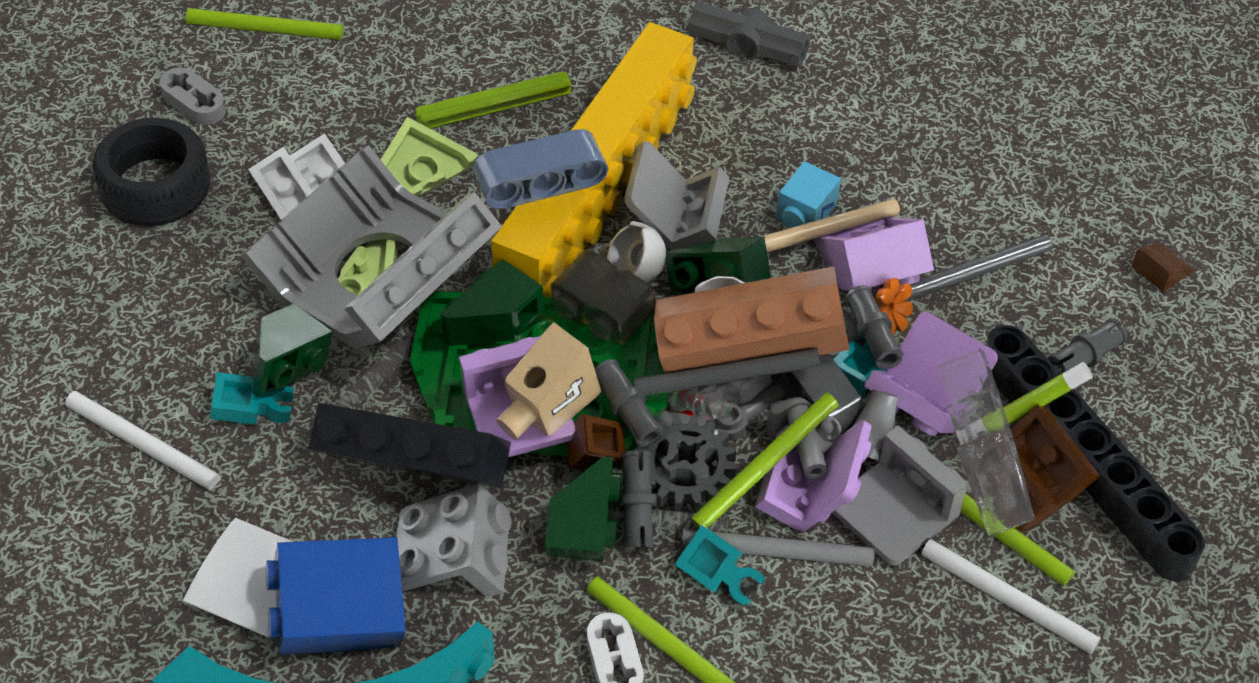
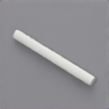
(142, 440)
(1011, 596)

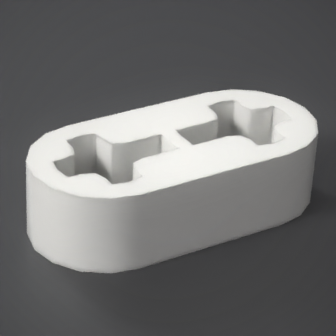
(625, 654)

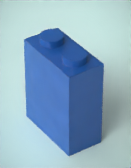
(336, 595)

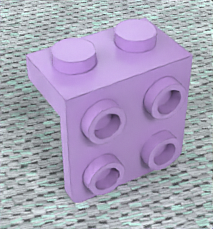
(917, 376)
(488, 398)
(804, 502)

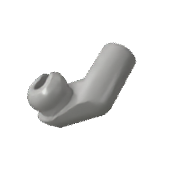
(784, 414)
(815, 445)

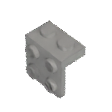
(675, 207)
(903, 499)
(453, 537)

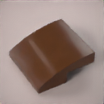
(1050, 464)

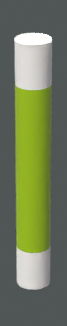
(1048, 392)

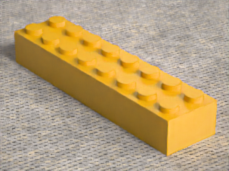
(630, 108)

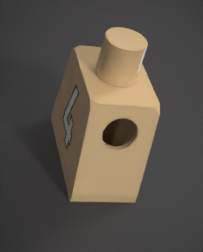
(549, 384)

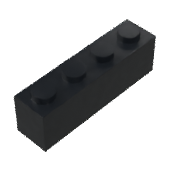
(410, 445)

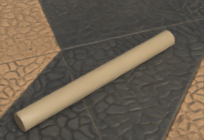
(831, 225)

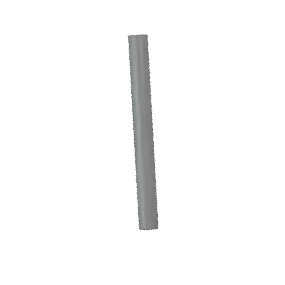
(793, 548)

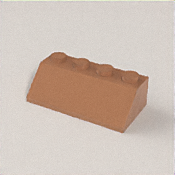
(751, 321)

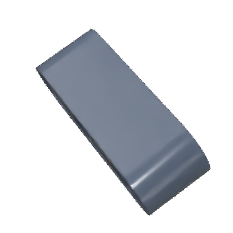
(540, 169)

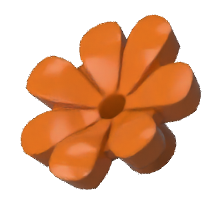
(892, 302)

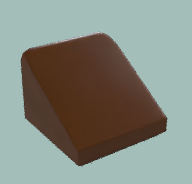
(1160, 266)
(593, 440)

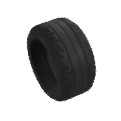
(156, 200)

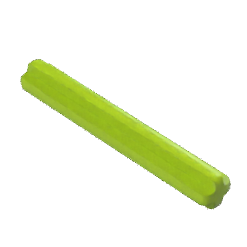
(493, 100)

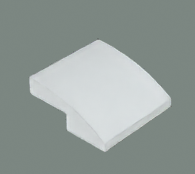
(293, 177)
(234, 577)

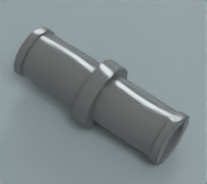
(874, 327)
(1089, 346)
(628, 403)
(637, 500)

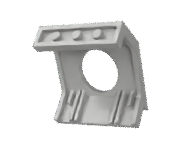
(357, 206)

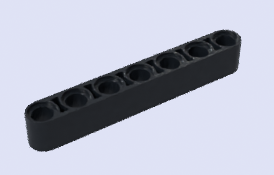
(1124, 486)

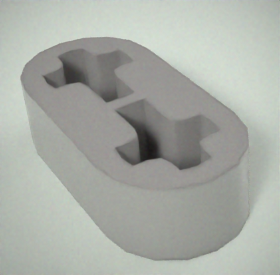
(197, 90)

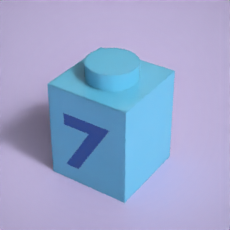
(807, 196)

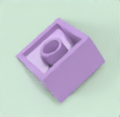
(878, 252)

